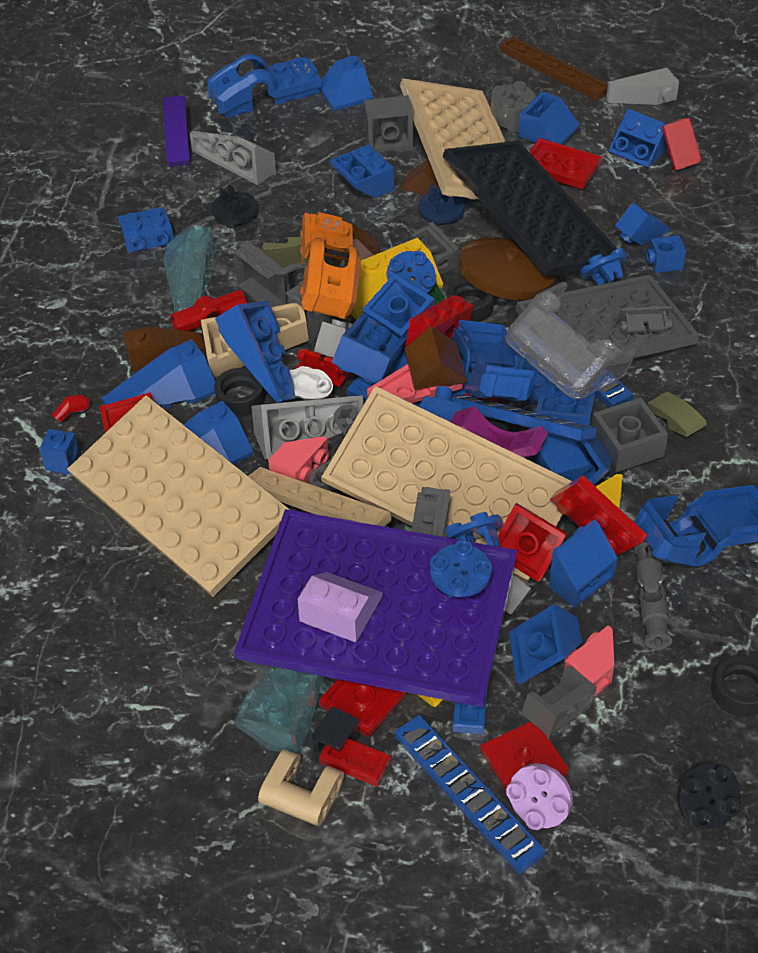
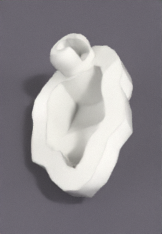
(311, 383)

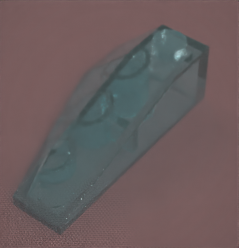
(188, 265)
(280, 709)

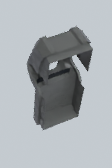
(268, 281)

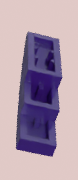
(176, 131)

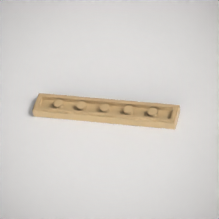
(318, 500)

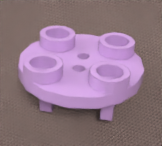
(548, 809)

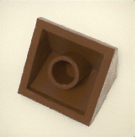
(434, 360)

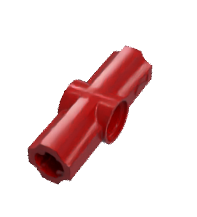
(205, 308)

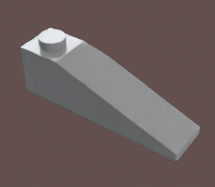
(235, 155)
(298, 421)

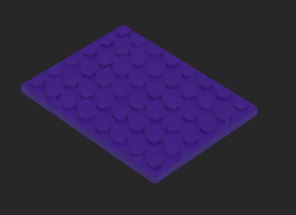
(416, 634)

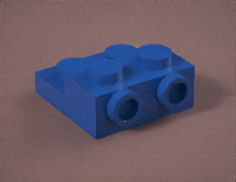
(146, 229)

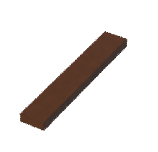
(554, 68)

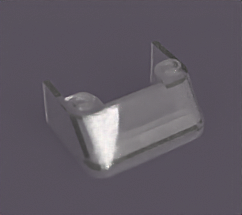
(562, 352)

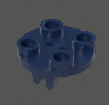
(441, 208)

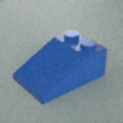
(368, 349)

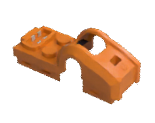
(324, 286)

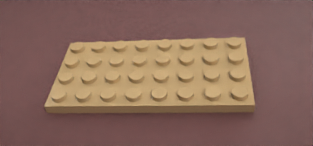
(450, 119)
(402, 448)
(180, 495)

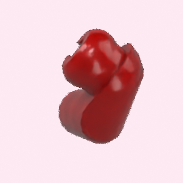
(71, 404)

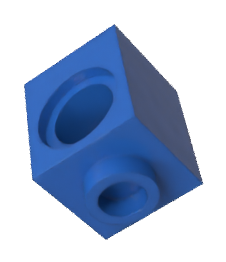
(666, 254)
(59, 451)

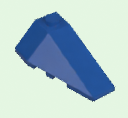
(252, 336)
(562, 406)

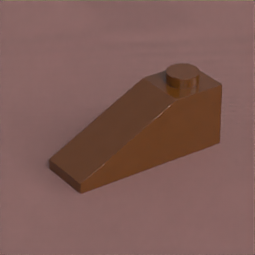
(148, 343)

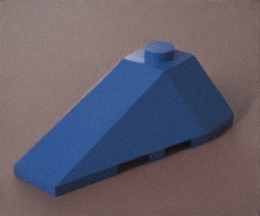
(171, 378)
(222, 432)

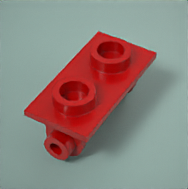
(314, 361)

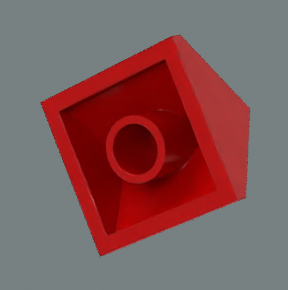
(532, 539)

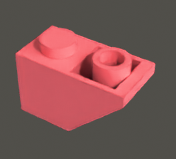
(300, 457)
(595, 659)

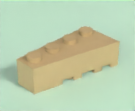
(222, 358)

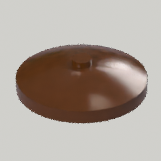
(502, 269)

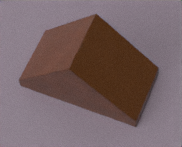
(420, 179)

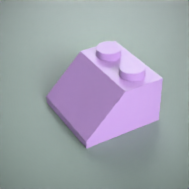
(337, 605)

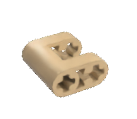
(297, 801)

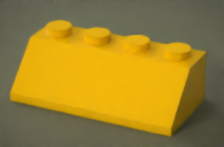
(373, 272)

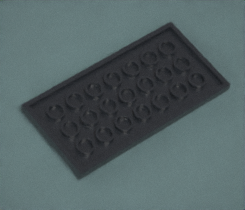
(530, 205)

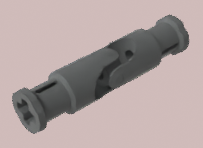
(654, 604)

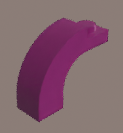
(522, 443)

